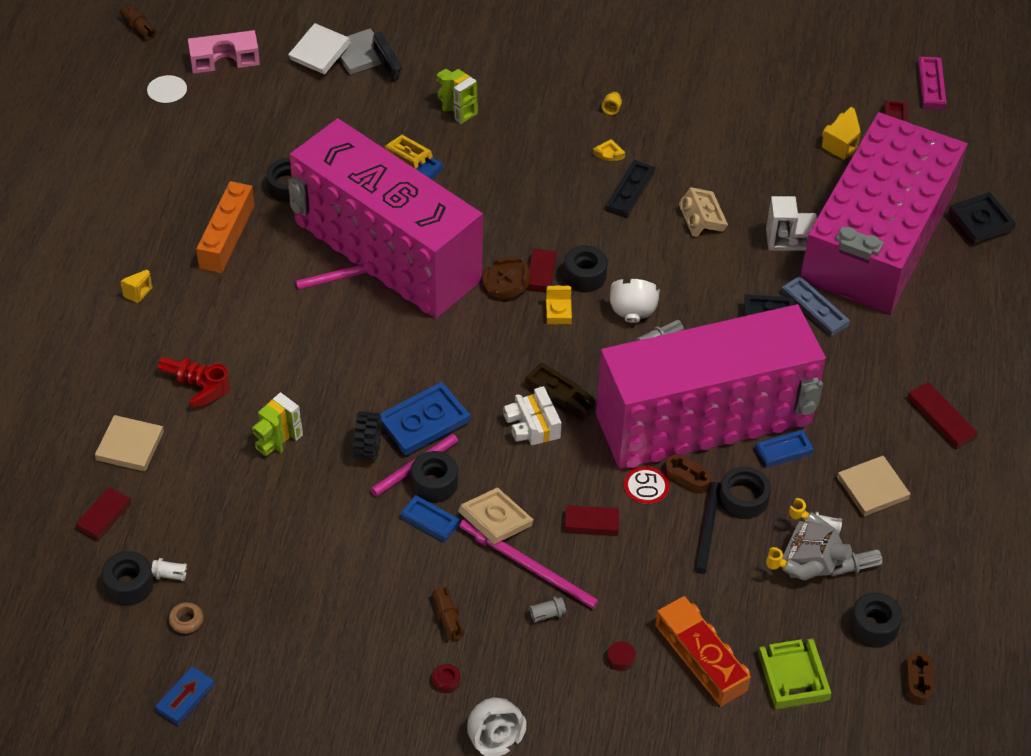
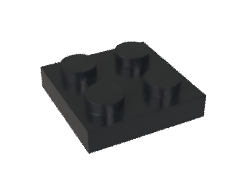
(982, 217)

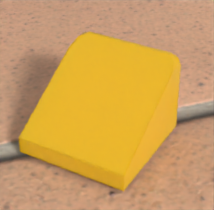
(136, 286)

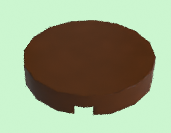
(506, 278)

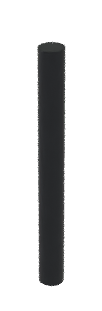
(708, 526)

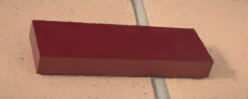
(942, 415)

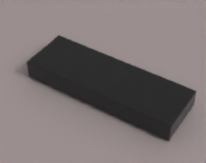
(630, 188)

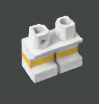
(536, 416)

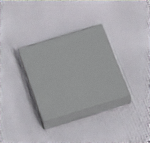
(359, 53)

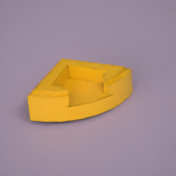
(609, 151)

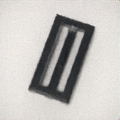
(386, 56)

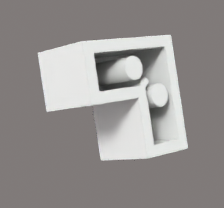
(786, 227)

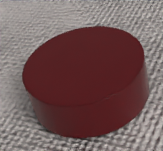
(621, 655)
(446, 678)

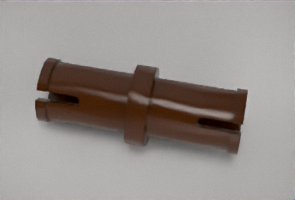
(138, 21)
(447, 613)

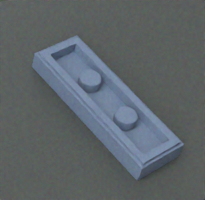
(815, 306)

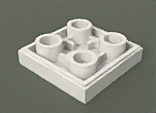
(319, 48)

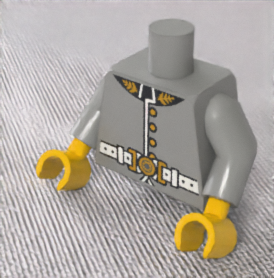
(812, 548)

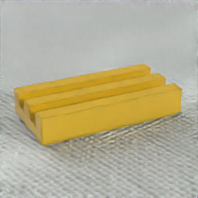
(405, 153)

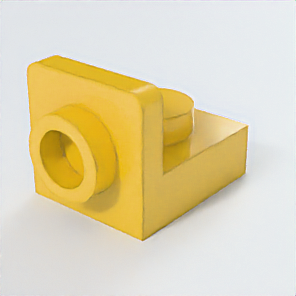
(558, 305)

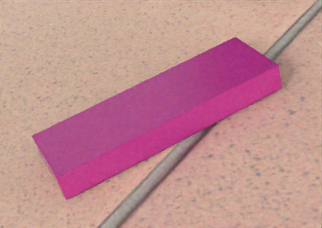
(931, 83)

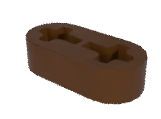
(688, 473)
(926, 678)

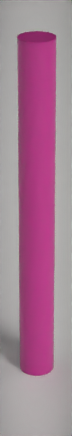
(329, 277)
(406, 470)

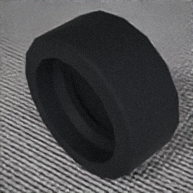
(275, 171)
(748, 476)

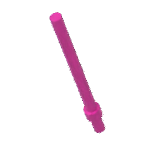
(532, 565)

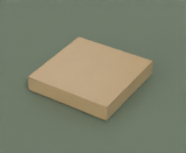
(129, 443)
(873, 486)
(495, 515)

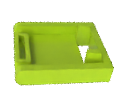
(794, 670)

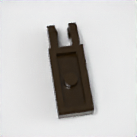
(560, 389)

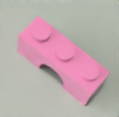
(208, 49)

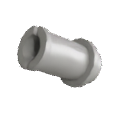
(548, 609)

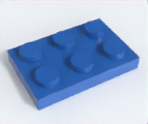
(424, 418)

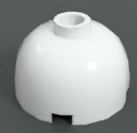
(634, 299)
(495, 726)

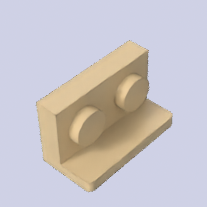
(702, 211)

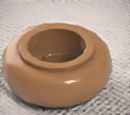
(189, 626)

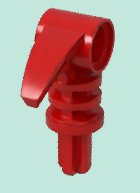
(212, 378)

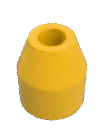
(612, 103)

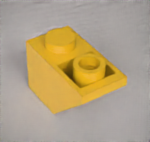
(843, 135)

